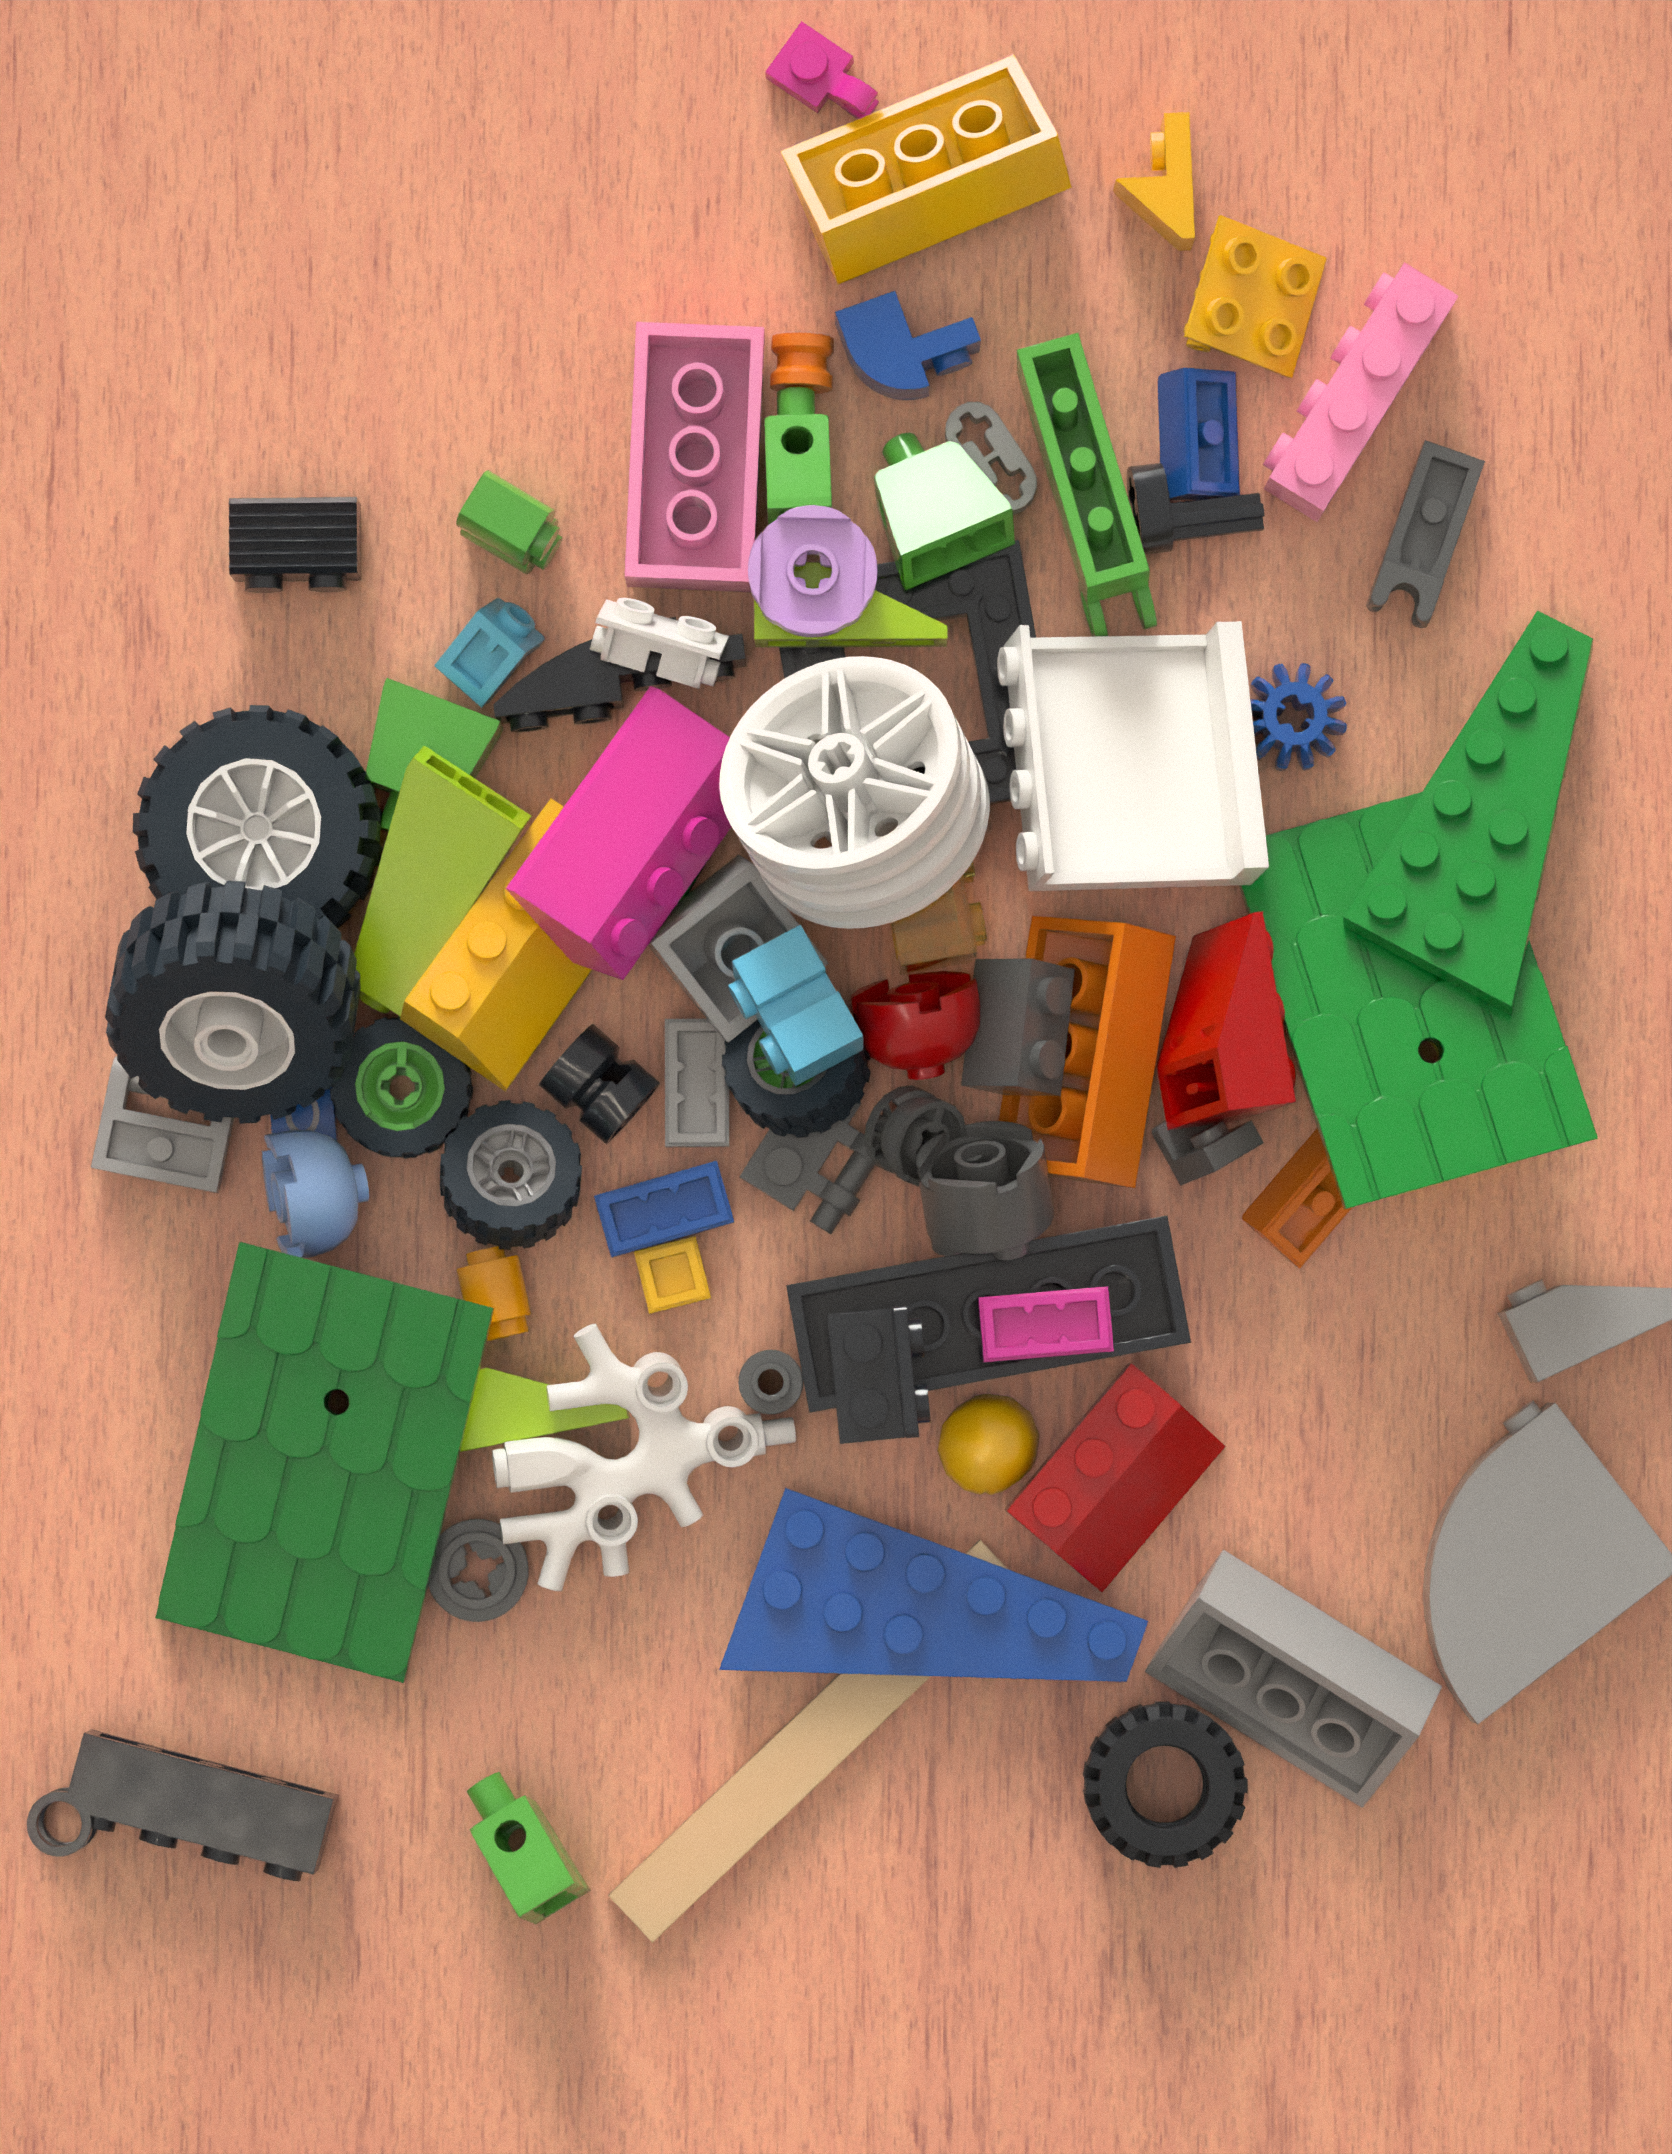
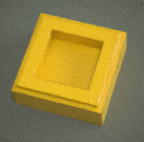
(672, 1275)

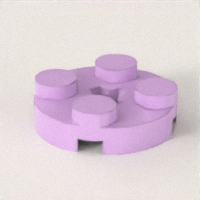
(840, 546)

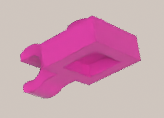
(816, 71)

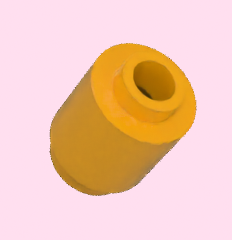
(496, 1283)

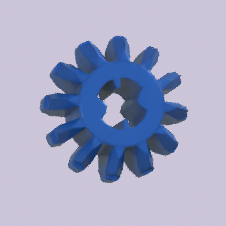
(1302, 698)

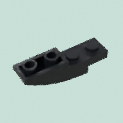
(589, 687)

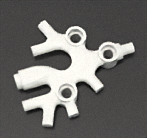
(658, 1465)

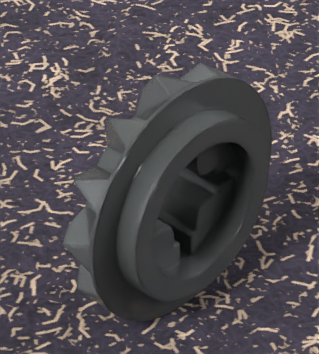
(467, 1599)

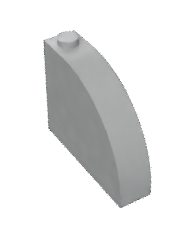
(1531, 1560)

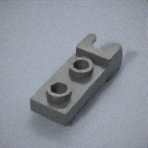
(1427, 529)

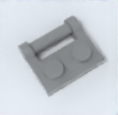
(158, 1145)

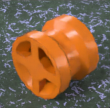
(802, 361)

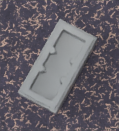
(695, 1085)

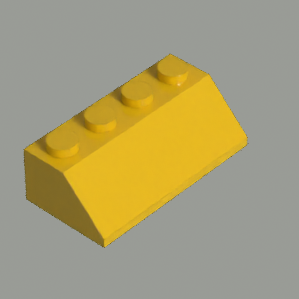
(927, 169)
(496, 978)

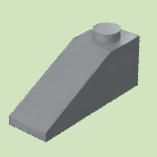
(1577, 1322)

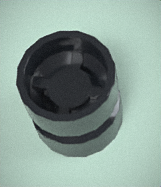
(599, 1083)

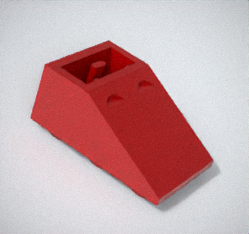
(1226, 1031)

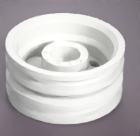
(837, 762)

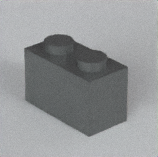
(1020, 1028)

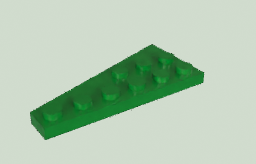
(1475, 846)

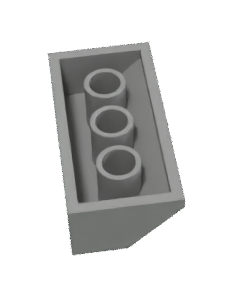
(1294, 1679)

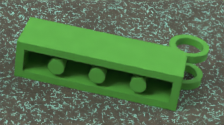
(1084, 478)

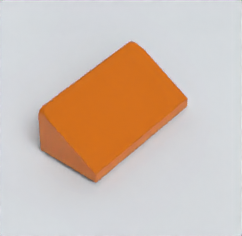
(1298, 1204)

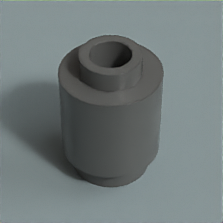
(785, 1397)

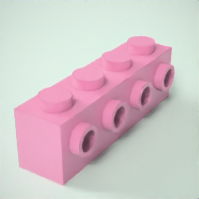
(1360, 392)

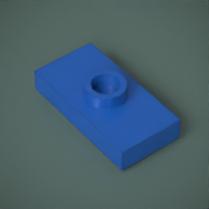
(664, 1209)

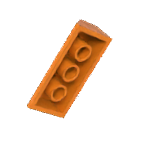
(1110, 1049)

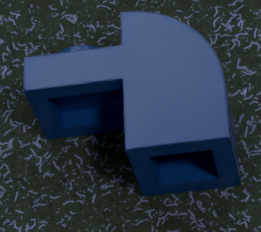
(889, 357)

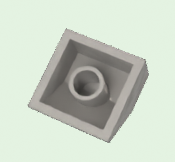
(711, 929)

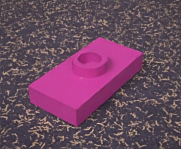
(1045, 1324)

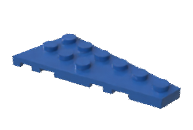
(885, 1602)

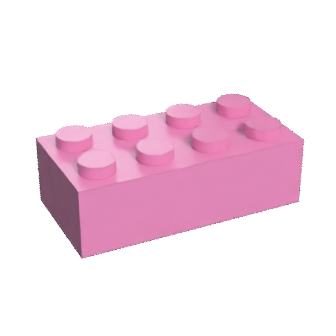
(694, 456)

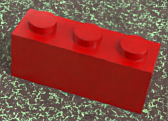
(1115, 1477)

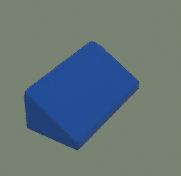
(1199, 433)

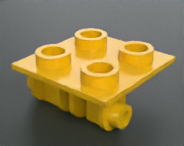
(1254, 297)

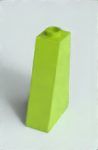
(432, 870)

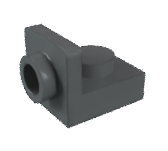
(1204, 1149)

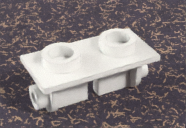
(683, 643)

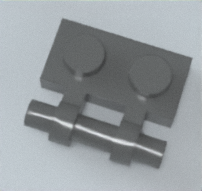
(791, 1165)

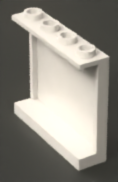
(1133, 760)

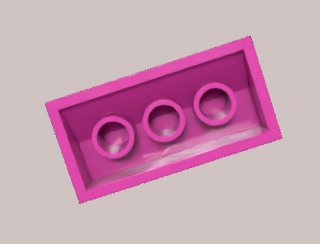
(629, 838)

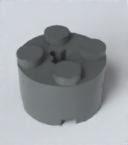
(985, 1190)

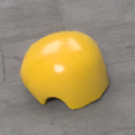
(988, 1444)

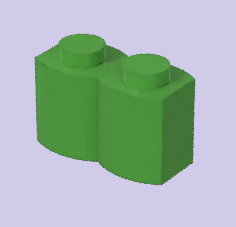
(510, 524)

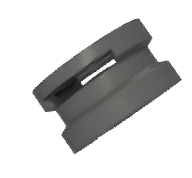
(908, 1128)

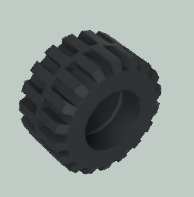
(1199, 1830)

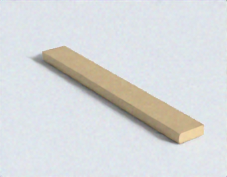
(762, 1793)

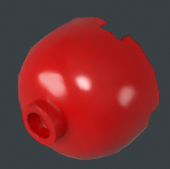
(918, 1022)

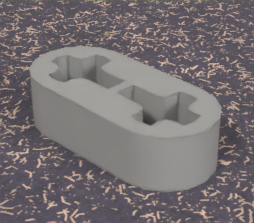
(1002, 447)

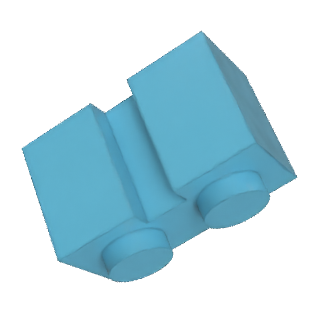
(796, 1007)

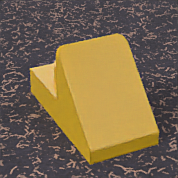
(1167, 199)

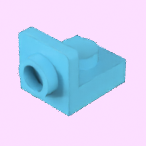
(490, 650)

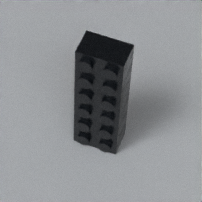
(944, 1292)

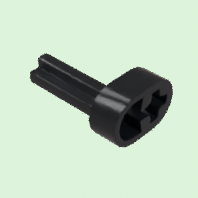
(1165, 522)

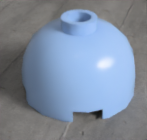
(312, 1190)

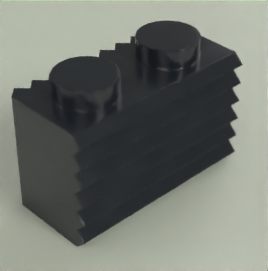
(295, 542)

